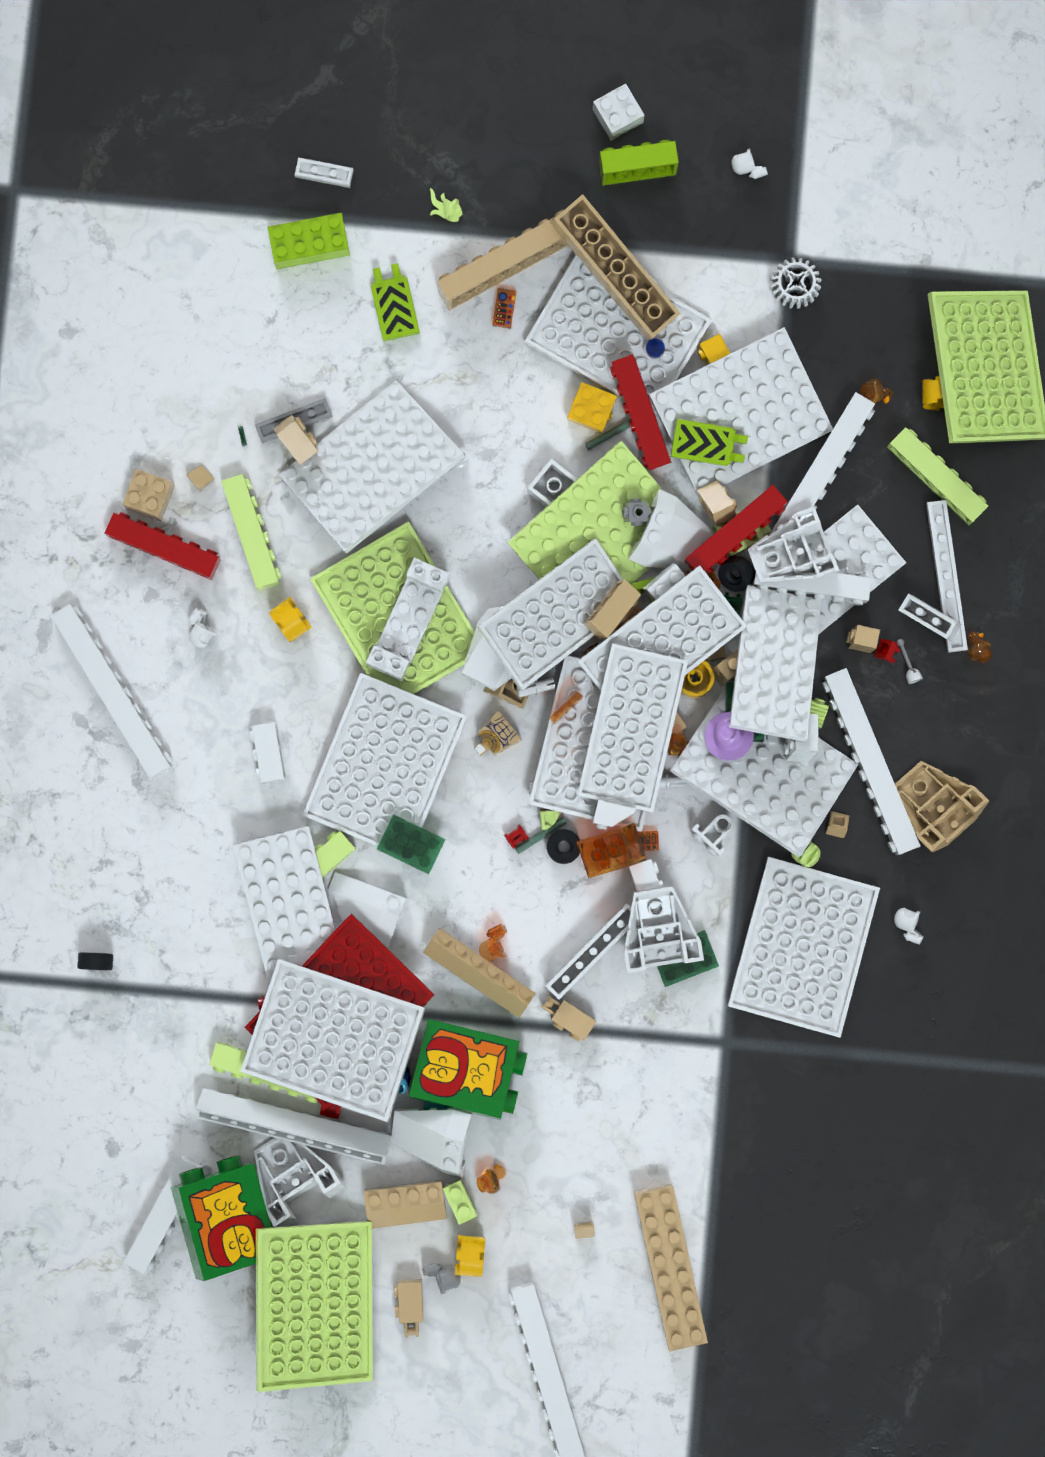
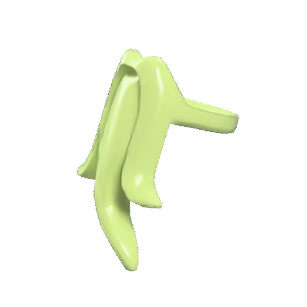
(448, 210)

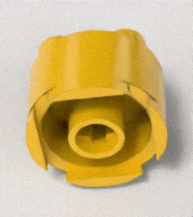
(932, 394)
(290, 619)
(699, 688)
(470, 1256)

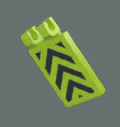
(394, 305)
(706, 443)

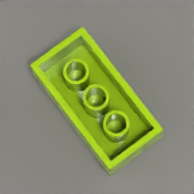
(638, 162)
(308, 241)

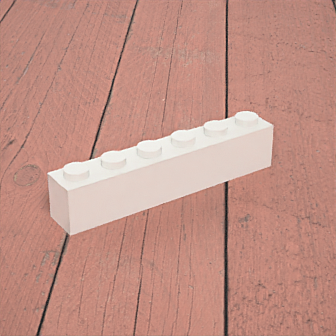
(834, 586)
(590, 953)
(158, 1223)

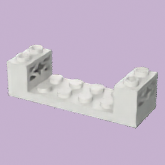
(409, 619)

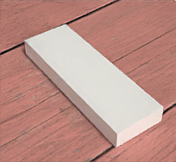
(324, 172)

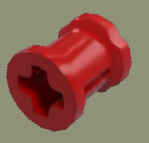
(516, 836)

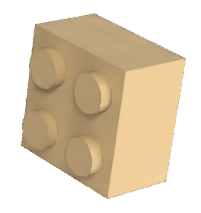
(296, 440)
(148, 494)

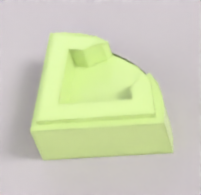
(548, 818)

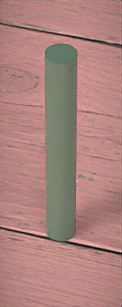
(607, 435)
(539, 836)

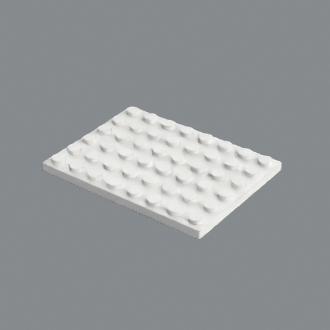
(589, 331)
(758, 394)
(372, 466)
(566, 750)
(383, 760)
(763, 788)
(803, 947)
(333, 1040)

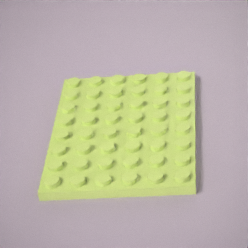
(988, 366)
(588, 512)
(362, 597)
(313, 1305)

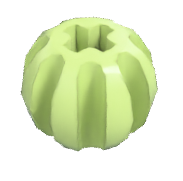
(809, 857)

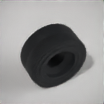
(741, 565)
(553, 850)
(95, 961)

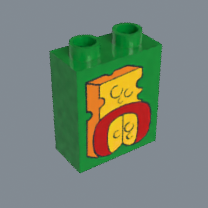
(467, 1070)
(221, 1216)

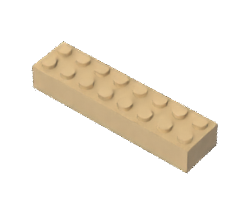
(500, 264)
(615, 267)
(670, 1267)

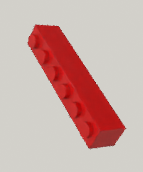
(641, 412)
(738, 529)
(163, 546)

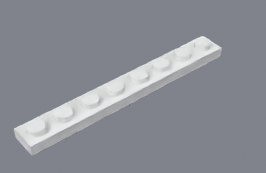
(946, 571)

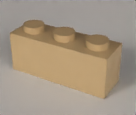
(612, 609)

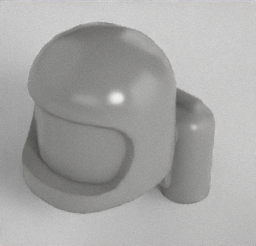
(445, 1277)

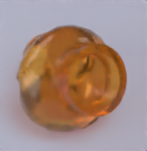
(874, 391)
(981, 648)
(676, 744)
(490, 1179)

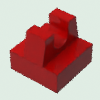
(886, 650)

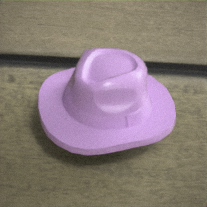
(727, 742)

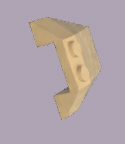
(938, 804)

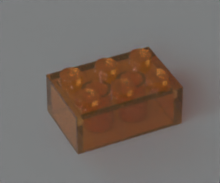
(611, 850)

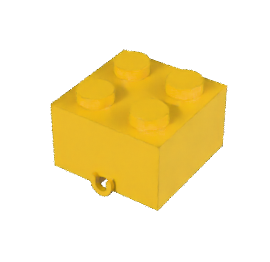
(592, 408)

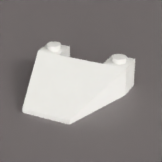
(288, 1172)

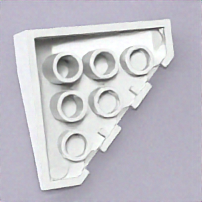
(370, 905)

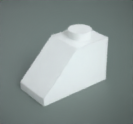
(611, 814)

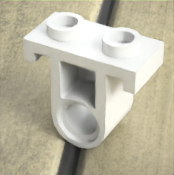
(712, 834)

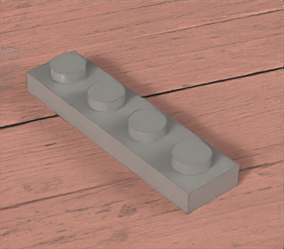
(309, 414)

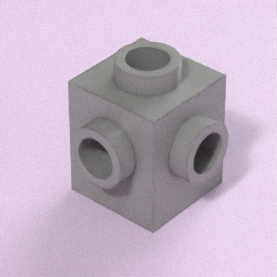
(629, 514)

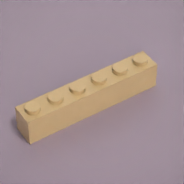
(479, 973)

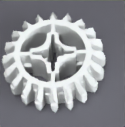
(786, 271)

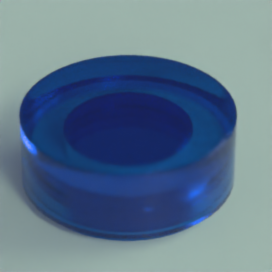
(655, 348)

